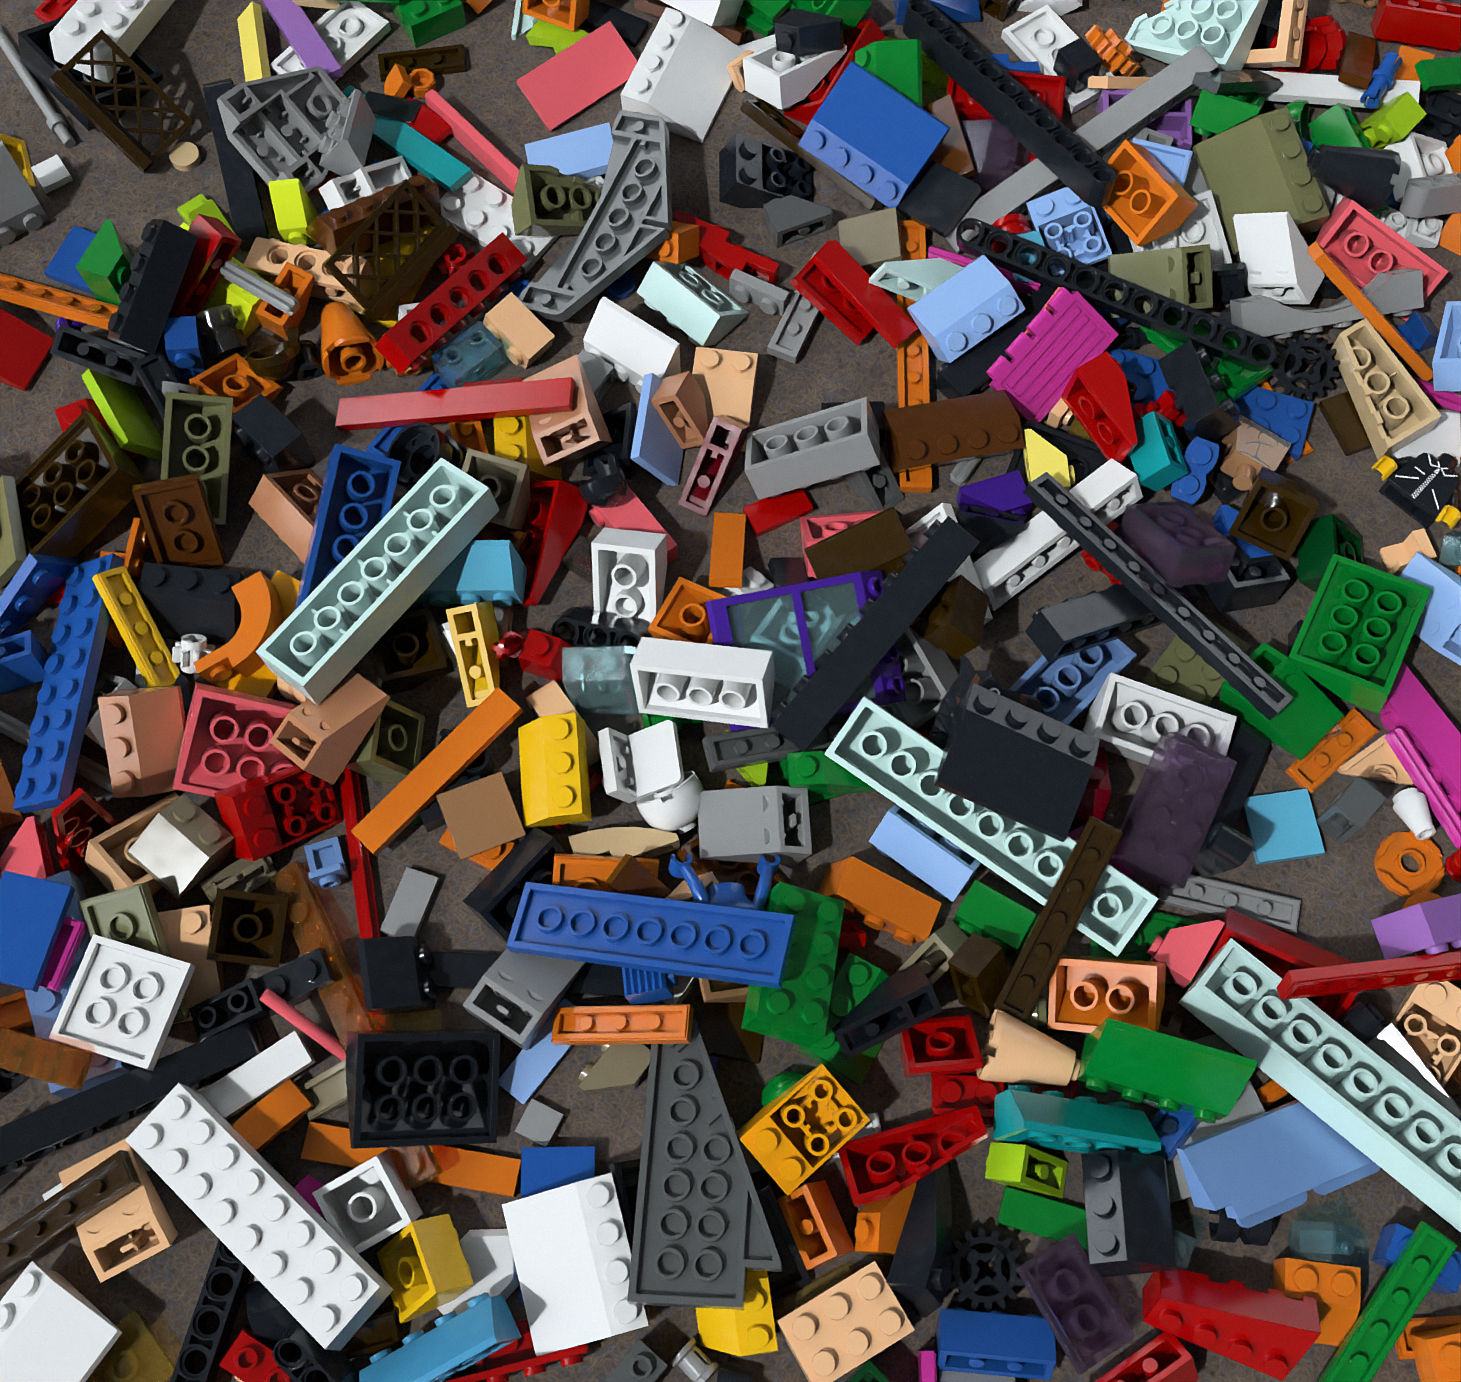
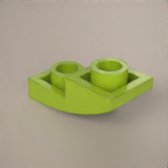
(553, 36)

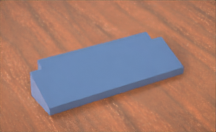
(1270, 1164)

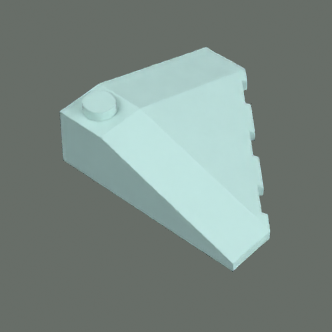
(1221, 26)

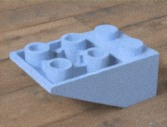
(1069, 227)
(1441, 615)

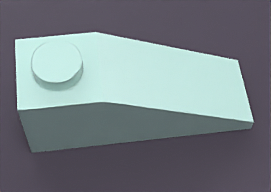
(913, 277)

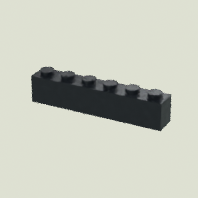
(1093, 620)

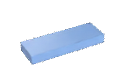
(535, 1064)

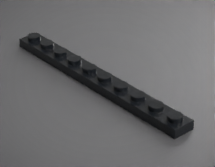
(1158, 596)

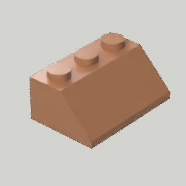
(289, 506)
(142, 738)

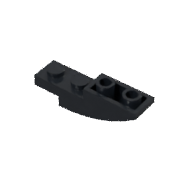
(241, 1002)

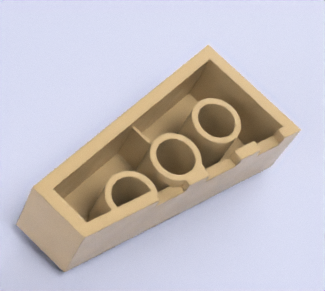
(1382, 390)

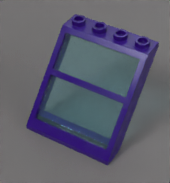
(799, 626)

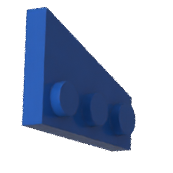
(29, 589)

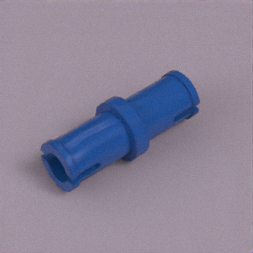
(1381, 80)

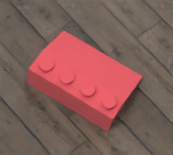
(228, 740)

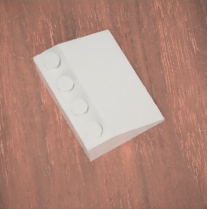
(682, 75)
(573, 1264)
(50, 1330)

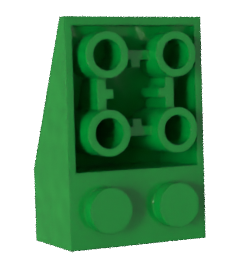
(1302, 721)

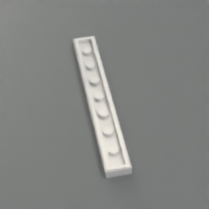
(1327, 90)
(250, 1081)

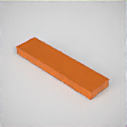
(623, 1025)

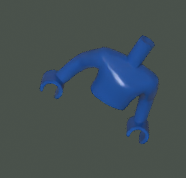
(727, 893)

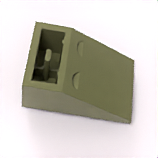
(1171, 272)

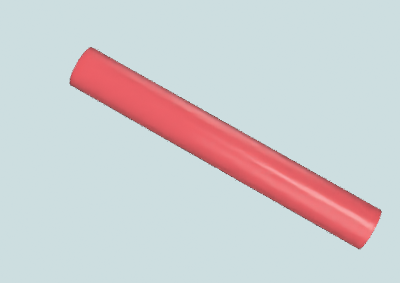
(303, 1023)

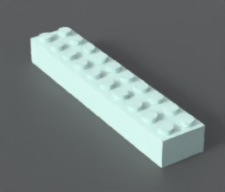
(904, 770)
(1333, 1076)

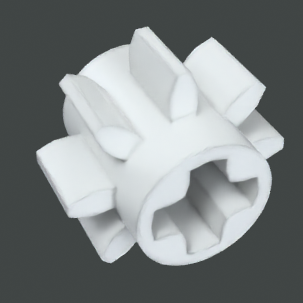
(190, 650)

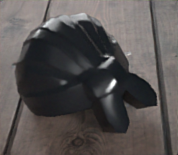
(607, 485)

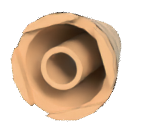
(1025, 1055)

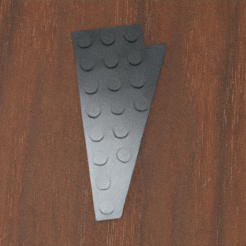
(695, 1195)

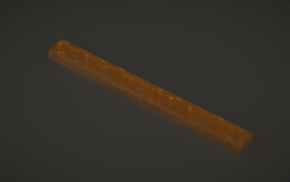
(342, 998)

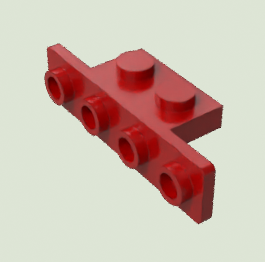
(521, 1356)

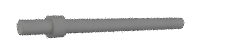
(54, 120)

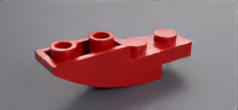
(723, 257)

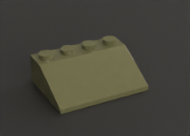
(1261, 170)

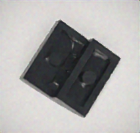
(1442, 117)

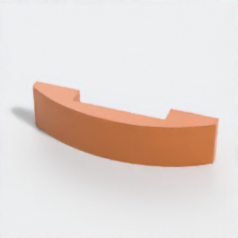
(273, 1115)

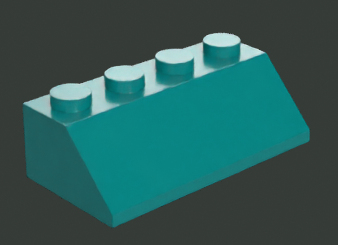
(1071, 1124)

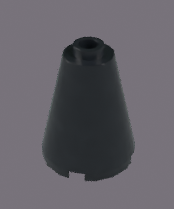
(1356, 172)

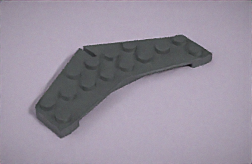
(623, 225)

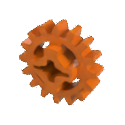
(1113, 50)

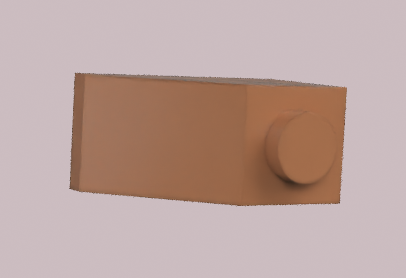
(682, 409)

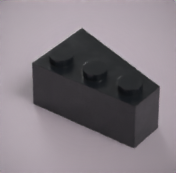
(1199, 392)

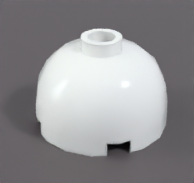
(674, 807)

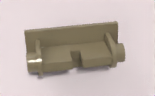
(240, 876)

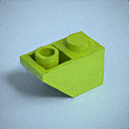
(1392, 121)

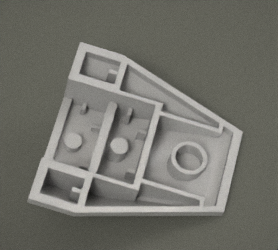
(281, 123)

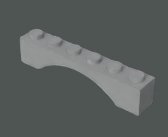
(1390, 291)

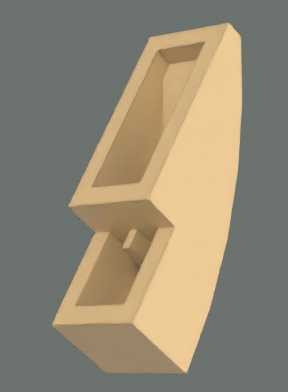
(624, 840)

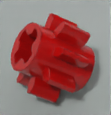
(454, 258)

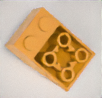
(802, 1128)

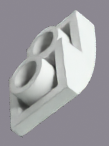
(1418, 231)

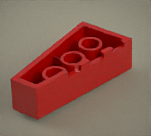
(1233, 1321)

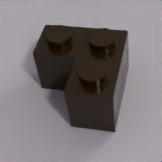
(954, 617)

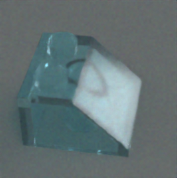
(599, 679)

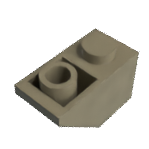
(616, 1070)

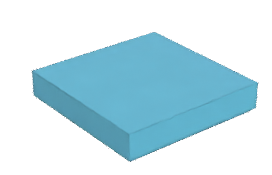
(1282, 826)

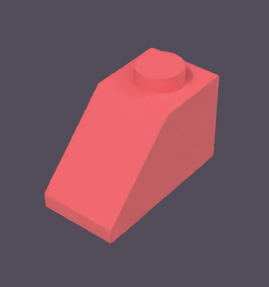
(28, 851)
(1184, 950)

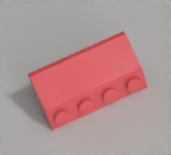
(1368, 246)

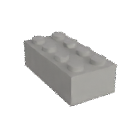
(812, 449)

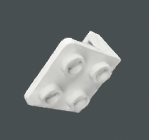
(641, 761)

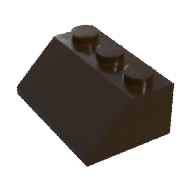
(866, 546)

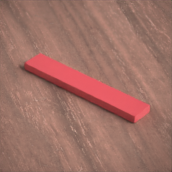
(474, 140)

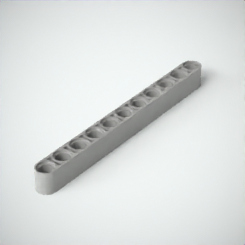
(1099, 134)

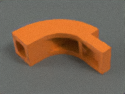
(259, 620)

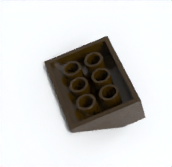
(74, 489)

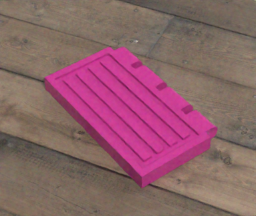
(1048, 359)

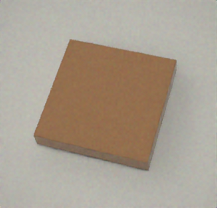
(480, 815)

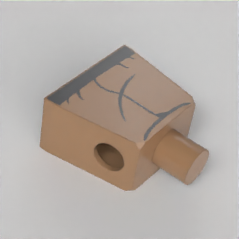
(1248, 450)

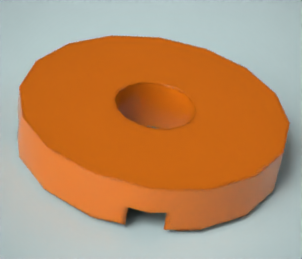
(1397, 879)

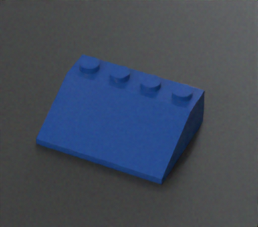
(873, 135)

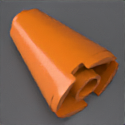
(347, 346)

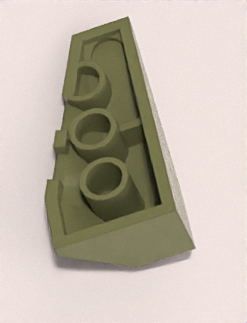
(551, 202)

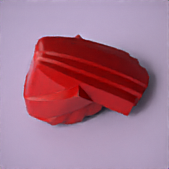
(1321, 46)

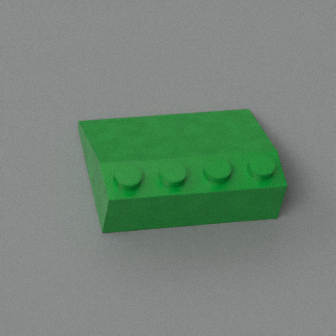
(1358, 631)
(1164, 1070)

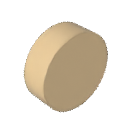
(185, 156)

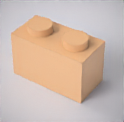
(518, 330)

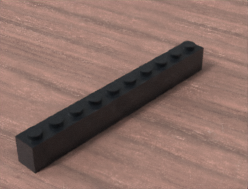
(968, 372)

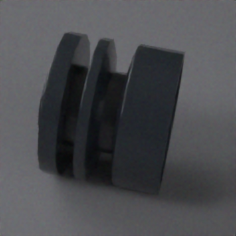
(420, 448)

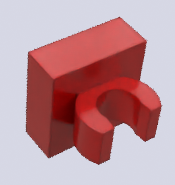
(851, 937)

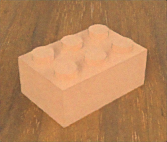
(845, 1325)

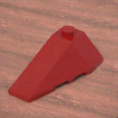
(551, 525)
(898, 1157)

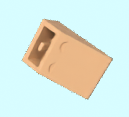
(1432, 1025)
(127, 1228)

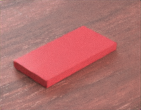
(578, 76)

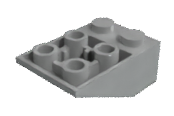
(754, 823)
(521, 994)

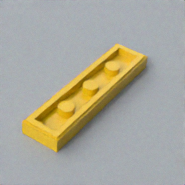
(136, 627)

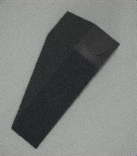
(924, 1251)

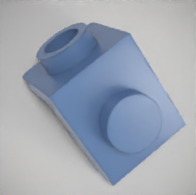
(326, 863)

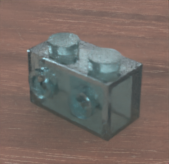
(469, 356)

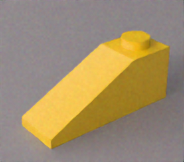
(473, 634)

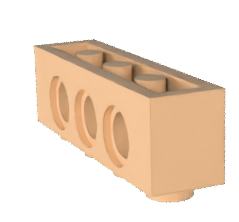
(270, 255)

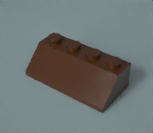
(339, 223)
(952, 431)

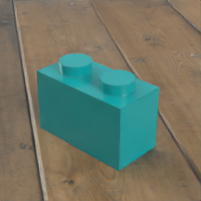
(1157, 454)

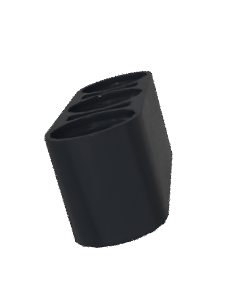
(586, 624)
(308, 1361)

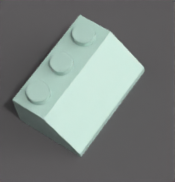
(690, 302)

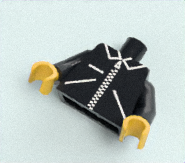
(1422, 487)

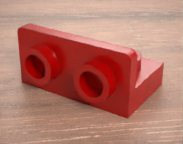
(962, 1091)

